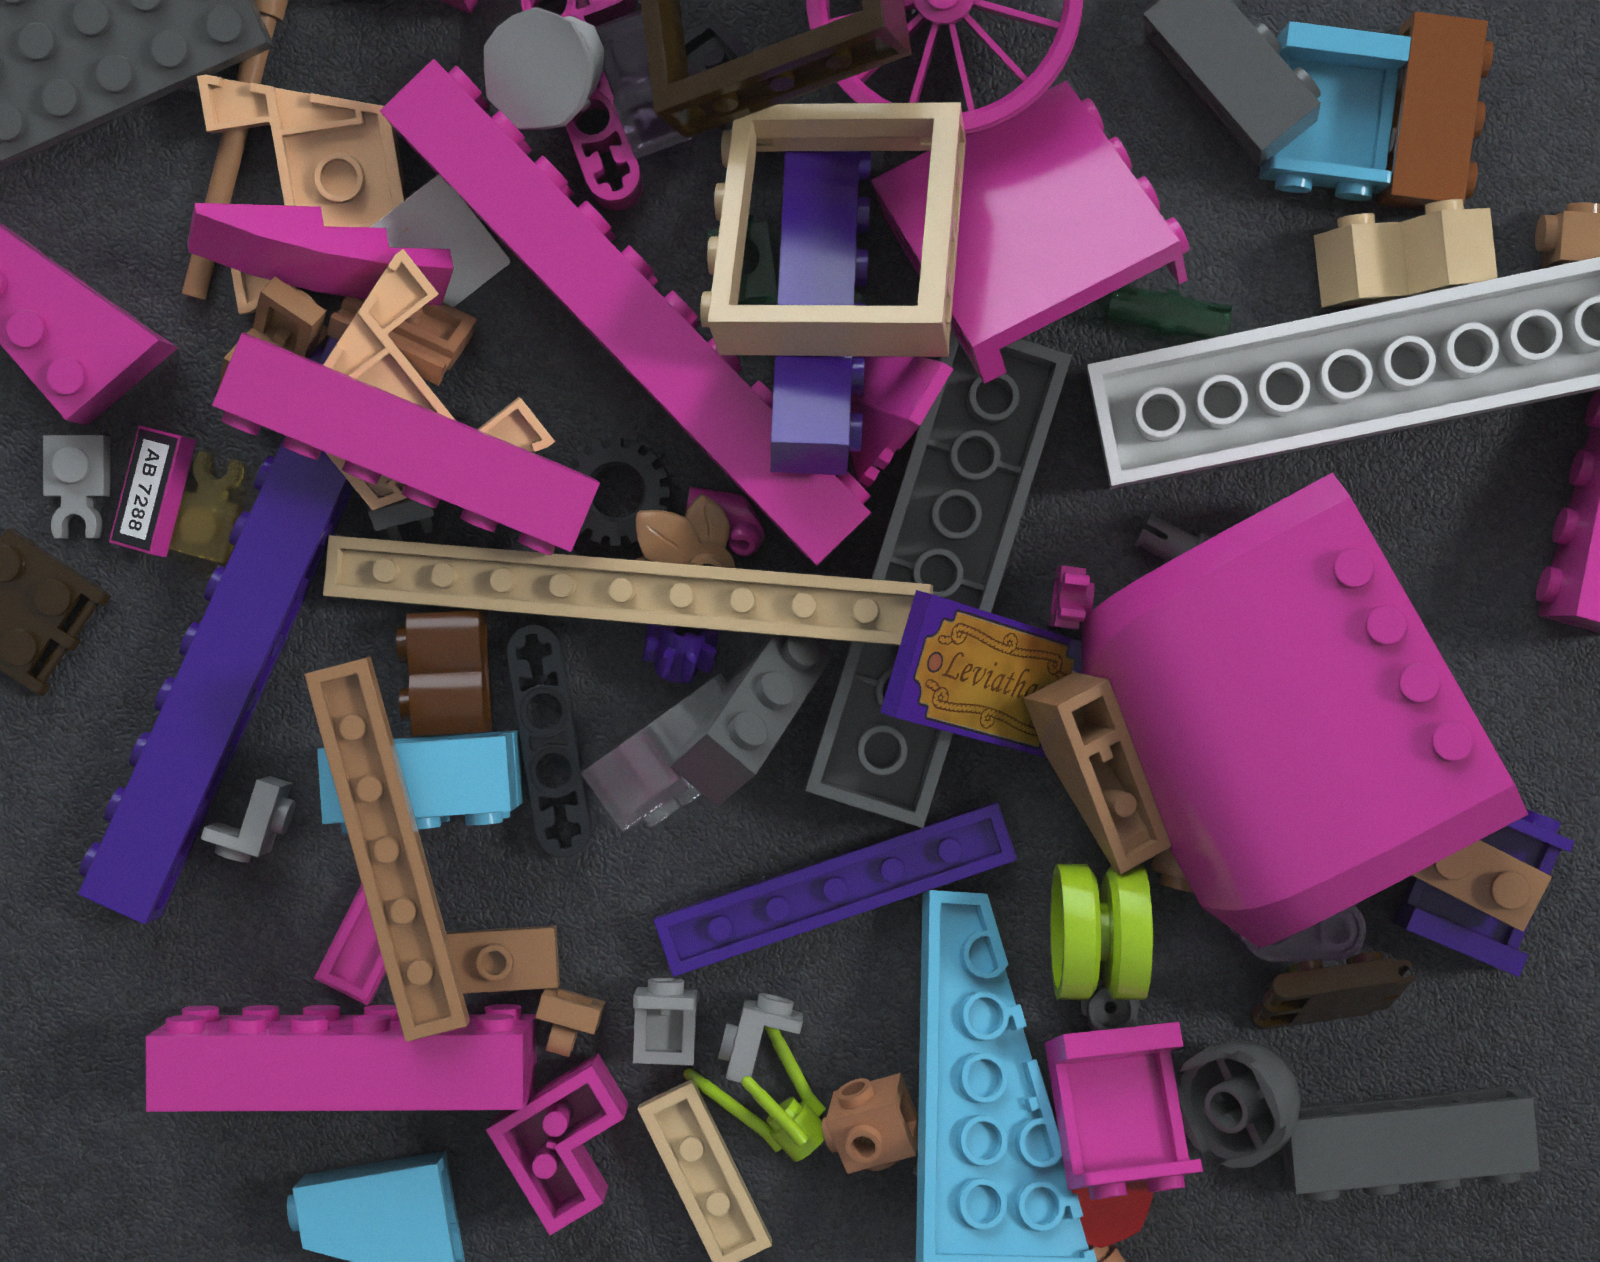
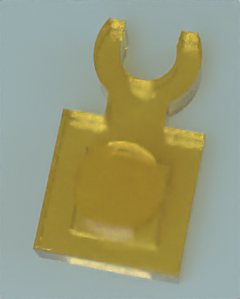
(206, 516)

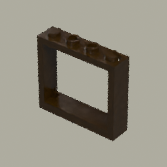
(768, 74)

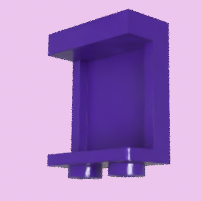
(1467, 929)

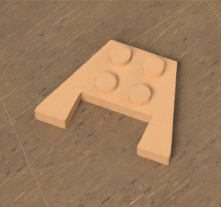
(326, 155)
(373, 358)

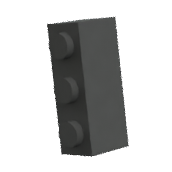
(1235, 72)
(750, 715)

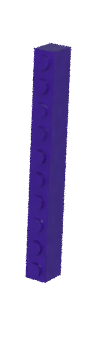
(217, 683)

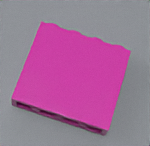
(1041, 223)

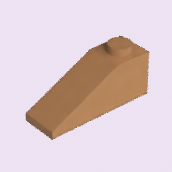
(1099, 767)

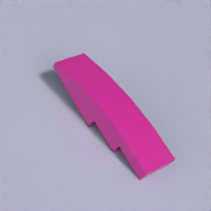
(303, 251)

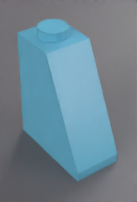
(380, 1211)

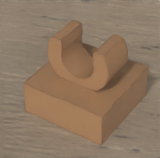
(568, 1014)

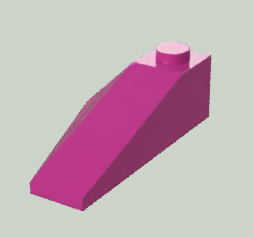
(893, 407)

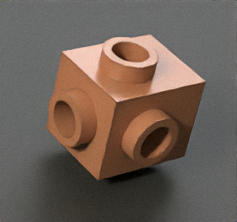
(872, 1123)

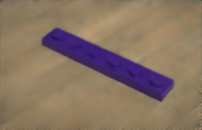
(835, 888)

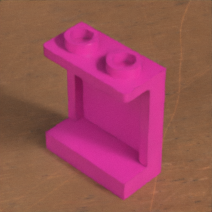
(1119, 1109)

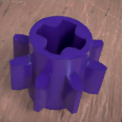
(680, 651)

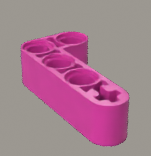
(596, 13)

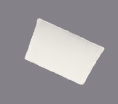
(444, 221)

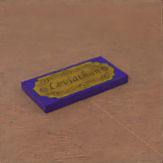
(972, 670)

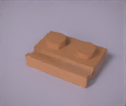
(427, 339)

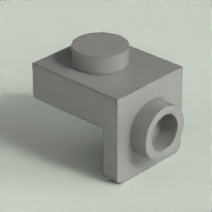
(266, 815)
(664, 1023)
(742, 1042)

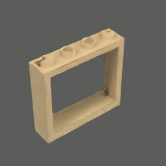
(839, 328)

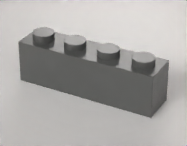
(1412, 1141)

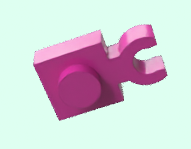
(1070, 597)

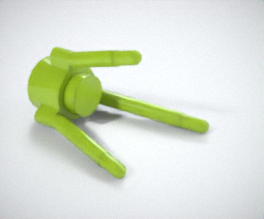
(791, 1124)

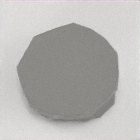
(542, 68)

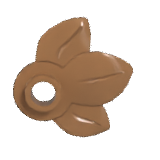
(686, 540)

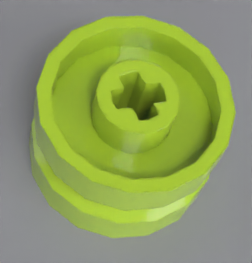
(1105, 930)

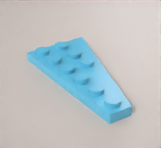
(985, 1123)

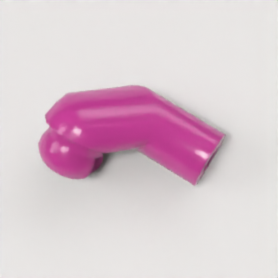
(745, 526)

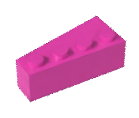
(69, 335)
(1572, 585)

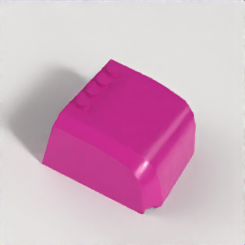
(1295, 718)

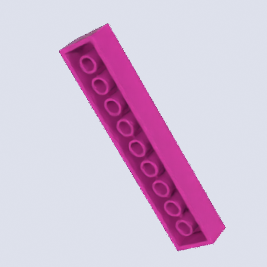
(616, 302)

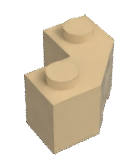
(1389, 260)

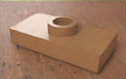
(506, 958)

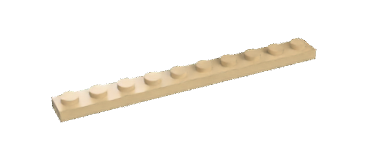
(620, 590)

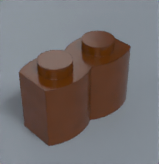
(446, 673)

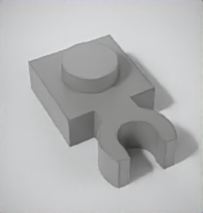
(76, 471)

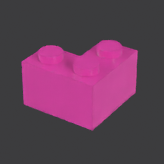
(547, 1141)

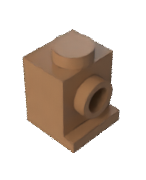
(1569, 235)

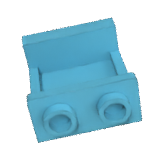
(1355, 117)

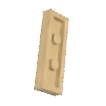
(705, 1174)

